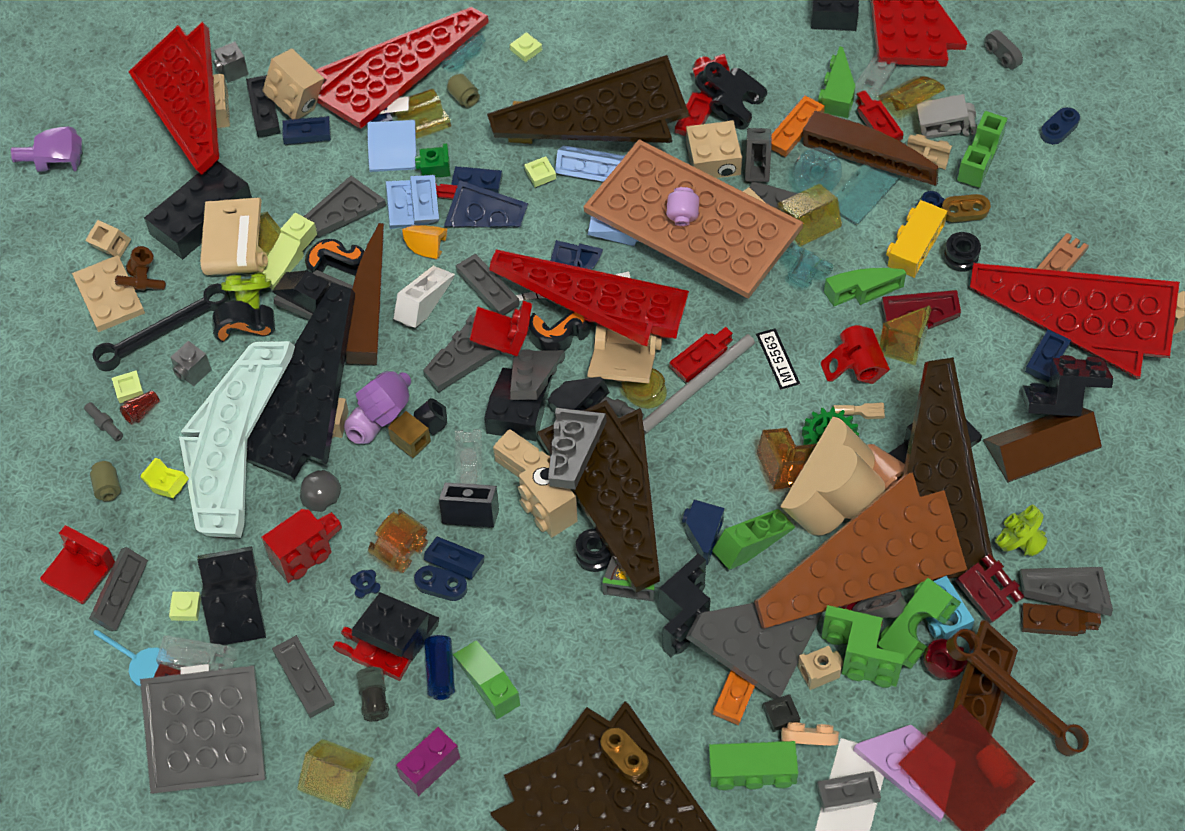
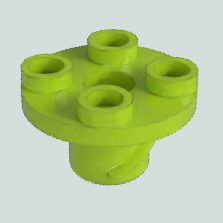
(247, 289)
(1023, 532)

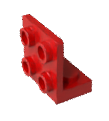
(501, 331)
(78, 566)

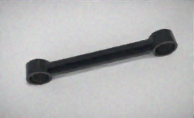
(158, 329)

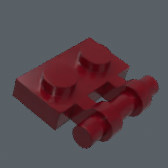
(984, 592)

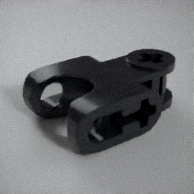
(729, 91)

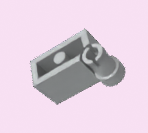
(944, 115)

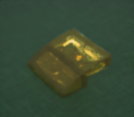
(912, 92)
(427, 113)

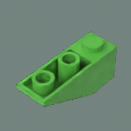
(840, 87)
(748, 539)

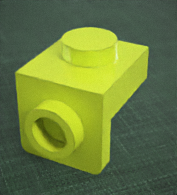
(163, 479)

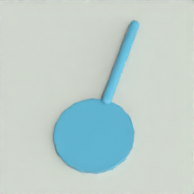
(142, 664)

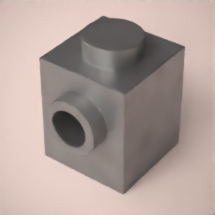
(230, 62)
(190, 363)

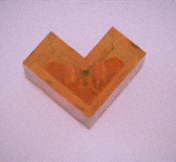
(781, 457)

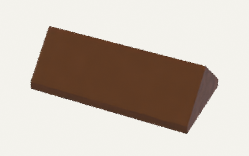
(1043, 443)
(977, 691)

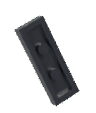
(262, 107)

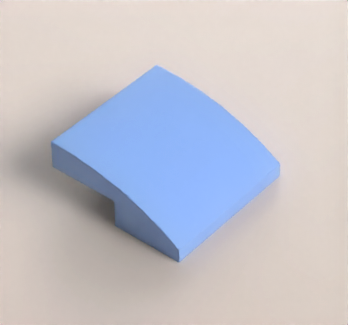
(392, 145)
(412, 202)

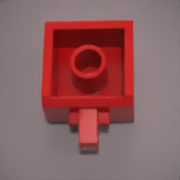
(300, 543)

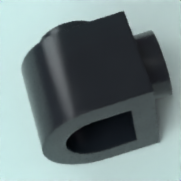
(432, 415)

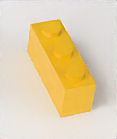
(916, 238)

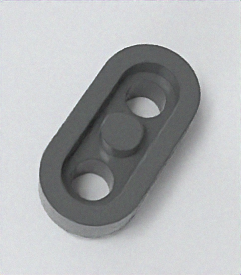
(1004, 49)
(883, 605)

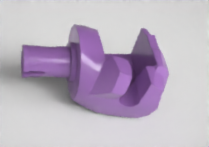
(49, 146)
(384, 397)

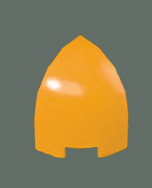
(425, 239)

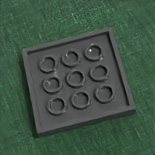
(203, 729)

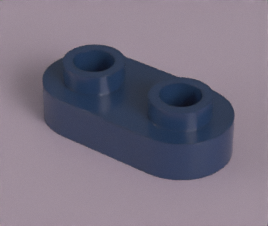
(1063, 123)
(439, 583)

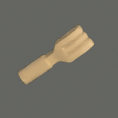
(867, 410)

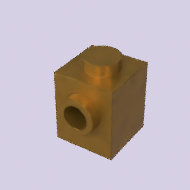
(409, 434)

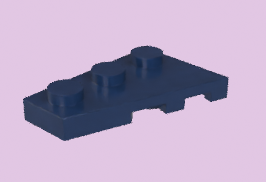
(484, 208)

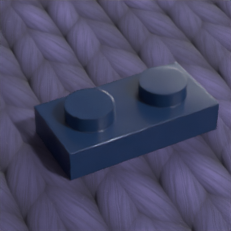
(306, 130)
(482, 178)
(1050, 347)
(454, 557)

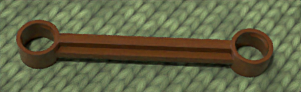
(1017, 692)

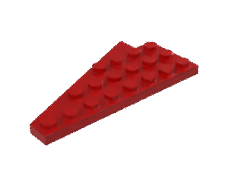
(914, 32)
(374, 78)
(181, 90)
(611, 300)
(1101, 314)

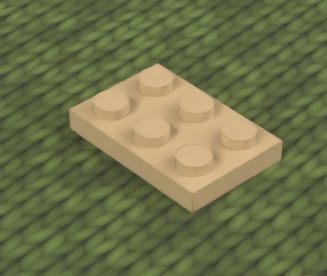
(105, 300)

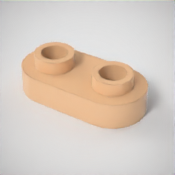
(821, 735)

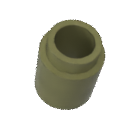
(463, 90)
(105, 481)

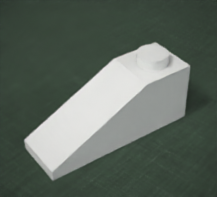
(421, 296)

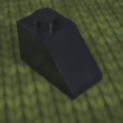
(302, 289)
(578, 394)

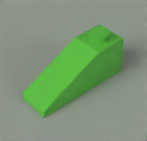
(488, 679)

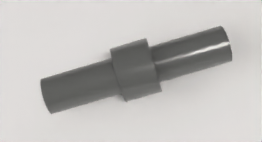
(619, 407)
(103, 421)

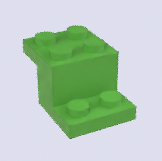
(862, 657)

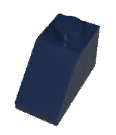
(703, 526)

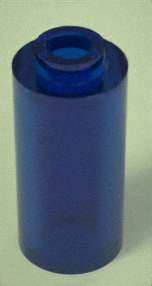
(439, 667)

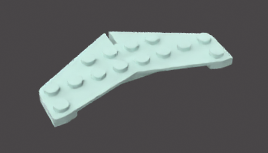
(223, 422)

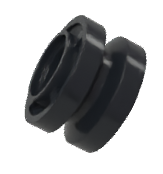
(962, 251)
(592, 560)

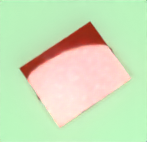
(966, 772)

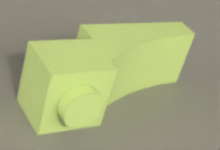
(289, 247)

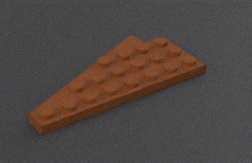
(880, 550)

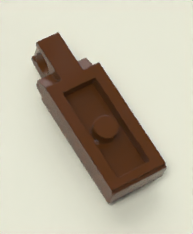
(1057, 620)

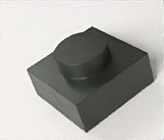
(781, 712)

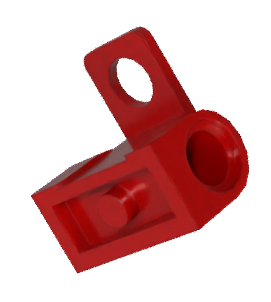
(858, 352)

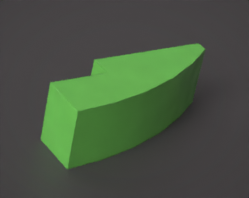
(863, 284)

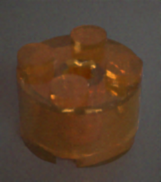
(398, 540)

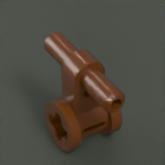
(138, 267)

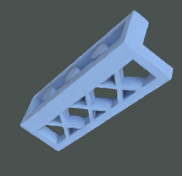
(586, 163)

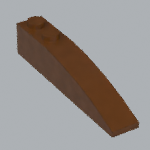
(867, 147)
(364, 326)

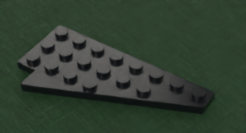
(305, 401)

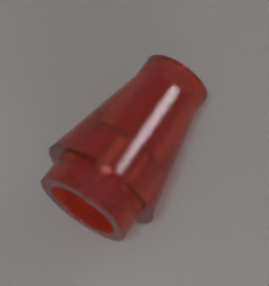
(138, 407)

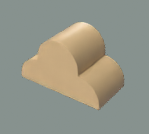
(834, 481)

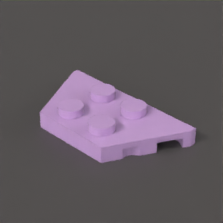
(884, 755)

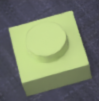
(526, 47)
(540, 171)
(127, 386)
(185, 606)

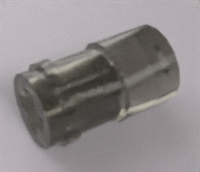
(372, 693)

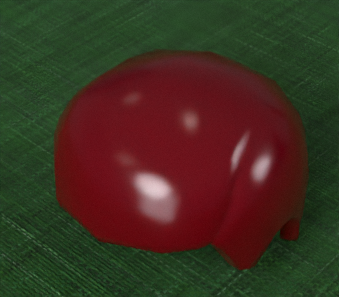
(940, 662)

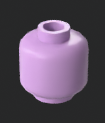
(682, 206)
(360, 428)

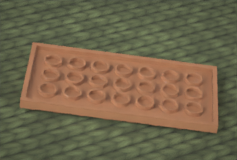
(729, 242)

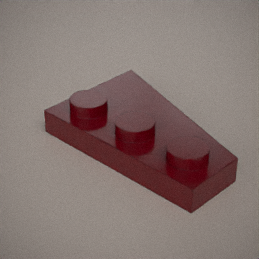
(944, 306)

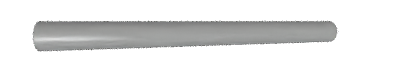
(697, 383)

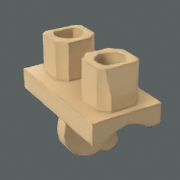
(935, 151)

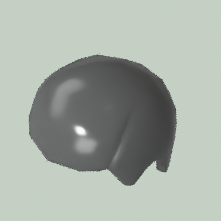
(319, 490)

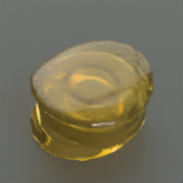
(646, 394)

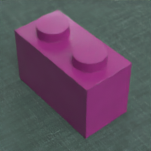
(428, 761)

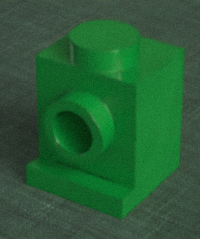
(434, 161)

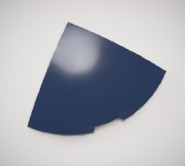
(576, 255)

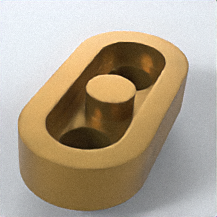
(964, 207)
(623, 752)

